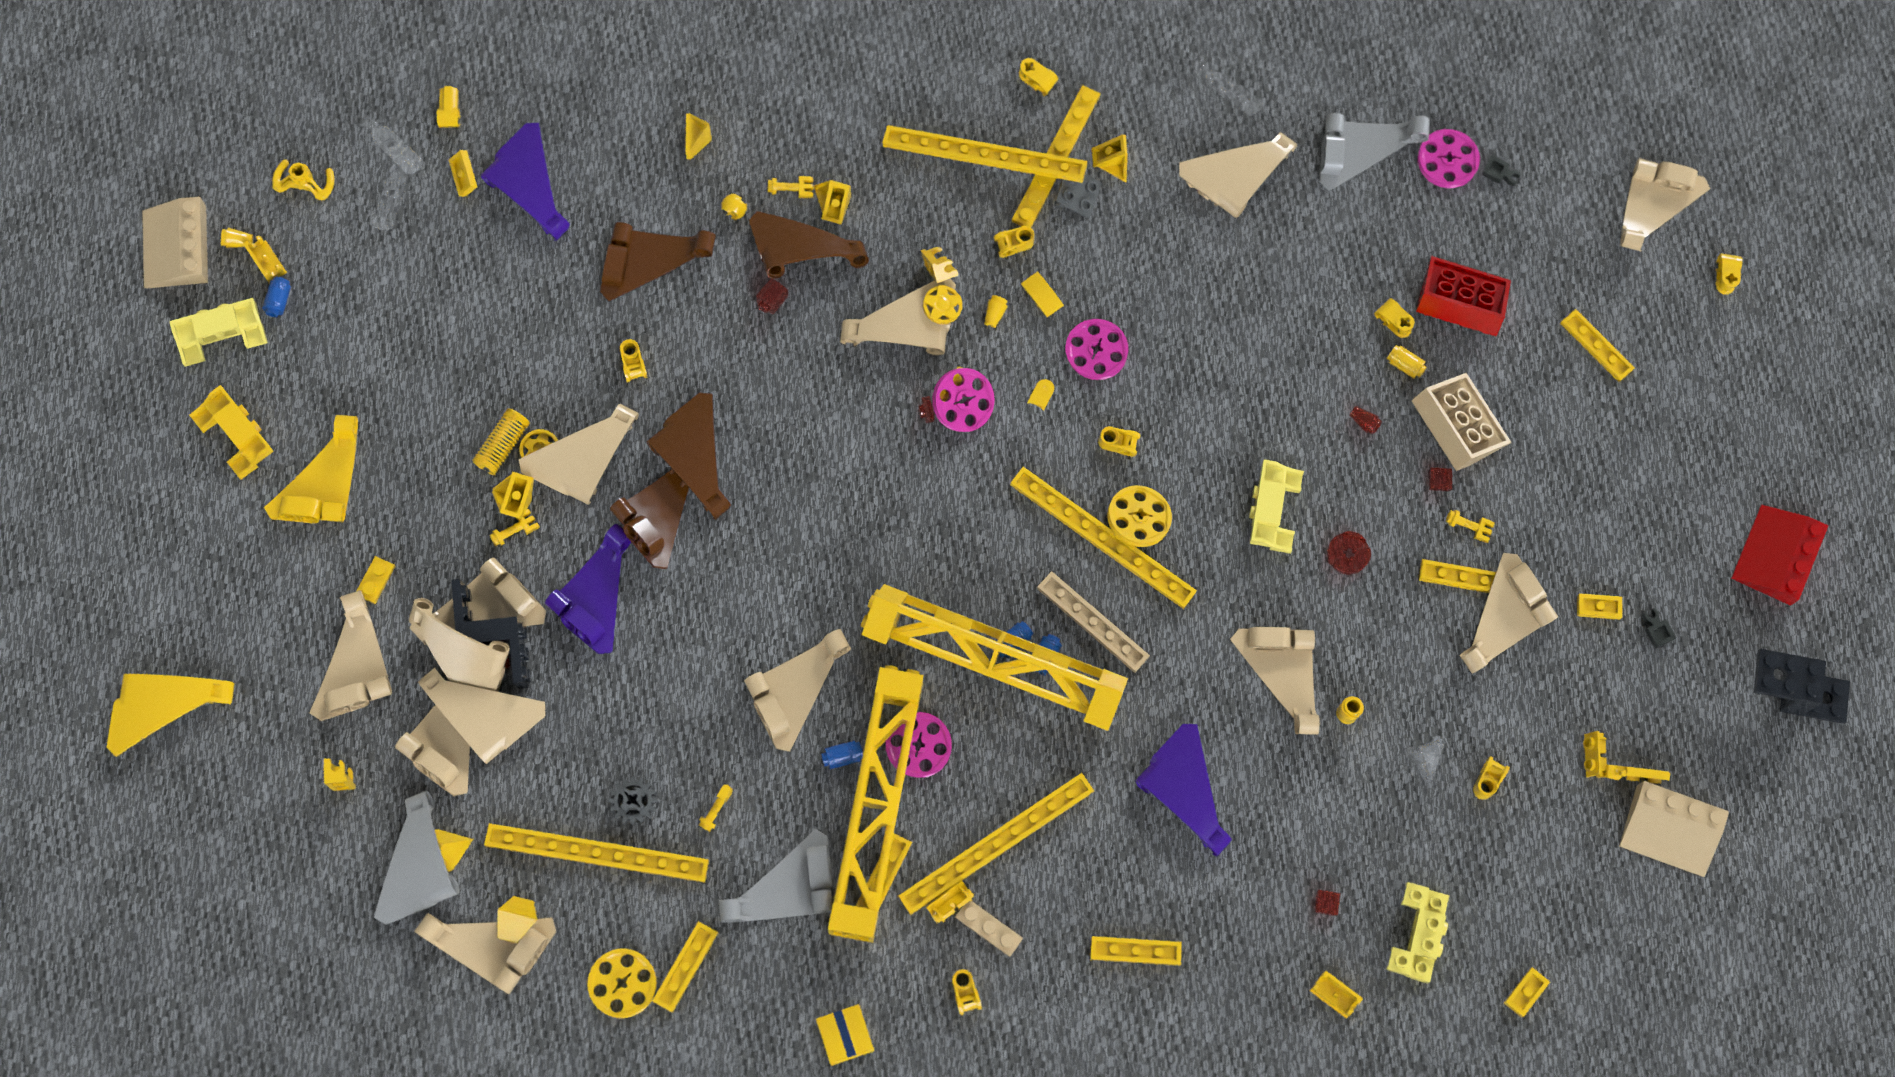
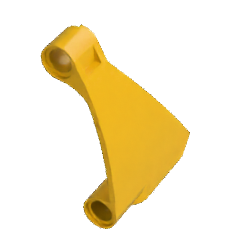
(325, 484)
(156, 700)

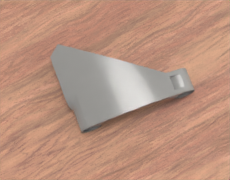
(1356, 146)
(417, 868)
(791, 889)

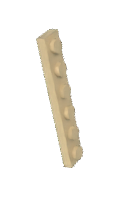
(1093, 622)

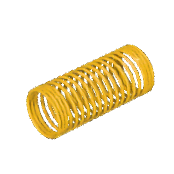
(480, 460)

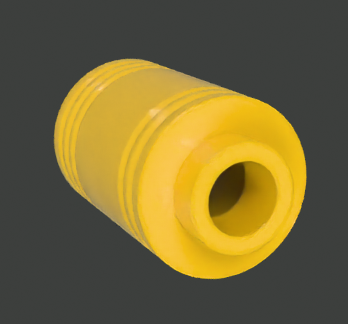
(1407, 362)
(1349, 710)

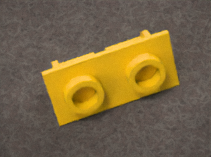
(1594, 746)
(946, 903)

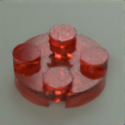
(1359, 547)

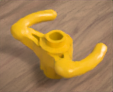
(301, 178)

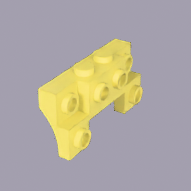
(216, 325)
(1268, 506)
(1425, 934)

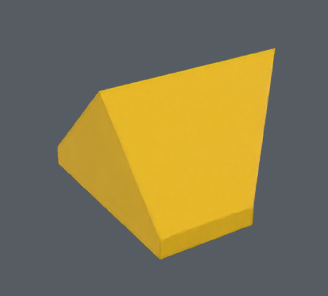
(697, 135)
(1112, 157)
(833, 200)
(514, 494)
(452, 847)
(515, 919)

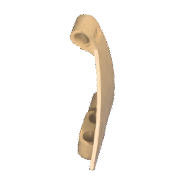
(1235, 174)
(580, 459)
(1511, 612)
(459, 656)
(1286, 667)
(789, 690)
(438, 752)
(484, 953)

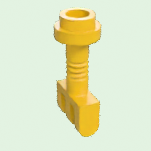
(774, 186)
(1454, 518)
(498, 537)
(723, 796)

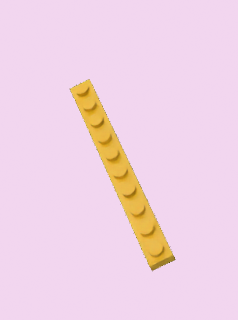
(985, 153)
(1103, 537)
(995, 844)
(596, 852)

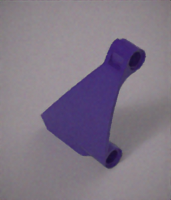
(524, 177)
(590, 598)
(1182, 784)

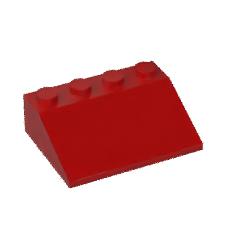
(1464, 296)
(1779, 553)

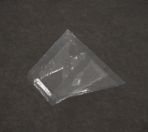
(1427, 758)

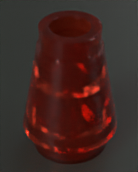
(1366, 420)

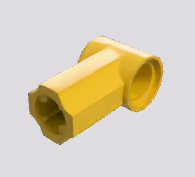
(448, 108)

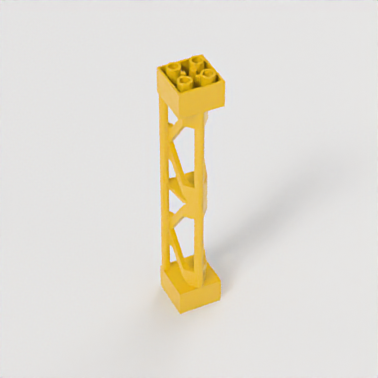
(888, 605)
(903, 690)

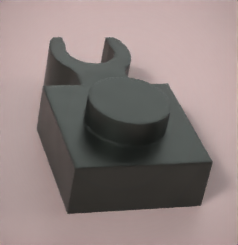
(1498, 169)
(1659, 631)

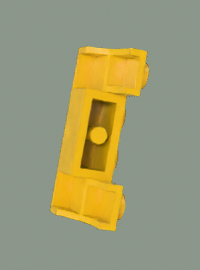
(233, 420)

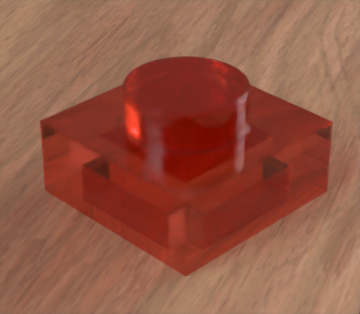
(926, 409)
(1440, 479)
(1327, 903)

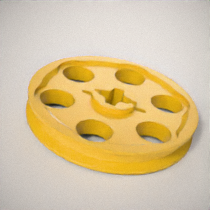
(1146, 511)
(610, 981)

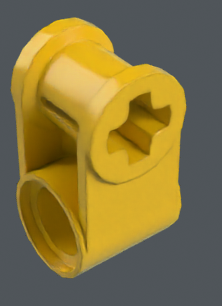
(1038, 76)
(1013, 241)
(1728, 273)
(1393, 316)
(632, 364)
(1121, 441)
(1492, 775)
(966, 993)

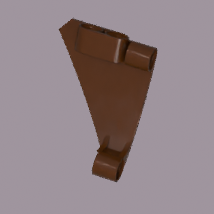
(789, 241)
(642, 257)
(690, 450)
(653, 517)

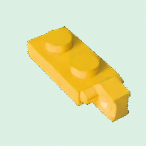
(1617, 772)

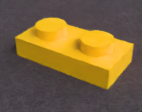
(462, 173)
(376, 579)
(1599, 606)
(1526, 992)

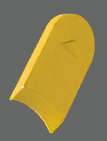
(1042, 393)

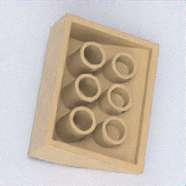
(175, 243)
(1460, 421)
(1673, 828)

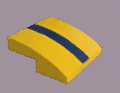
(845, 1034)

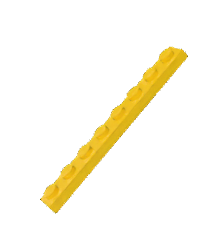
(1061, 146)

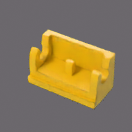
(265, 259)
(938, 268)
(336, 778)
(1336, 994)

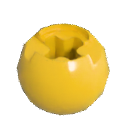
(734, 206)

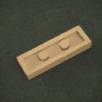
(989, 928)

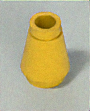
(234, 238)
(995, 310)

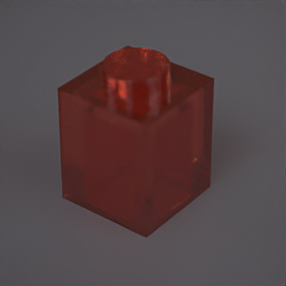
(771, 296)

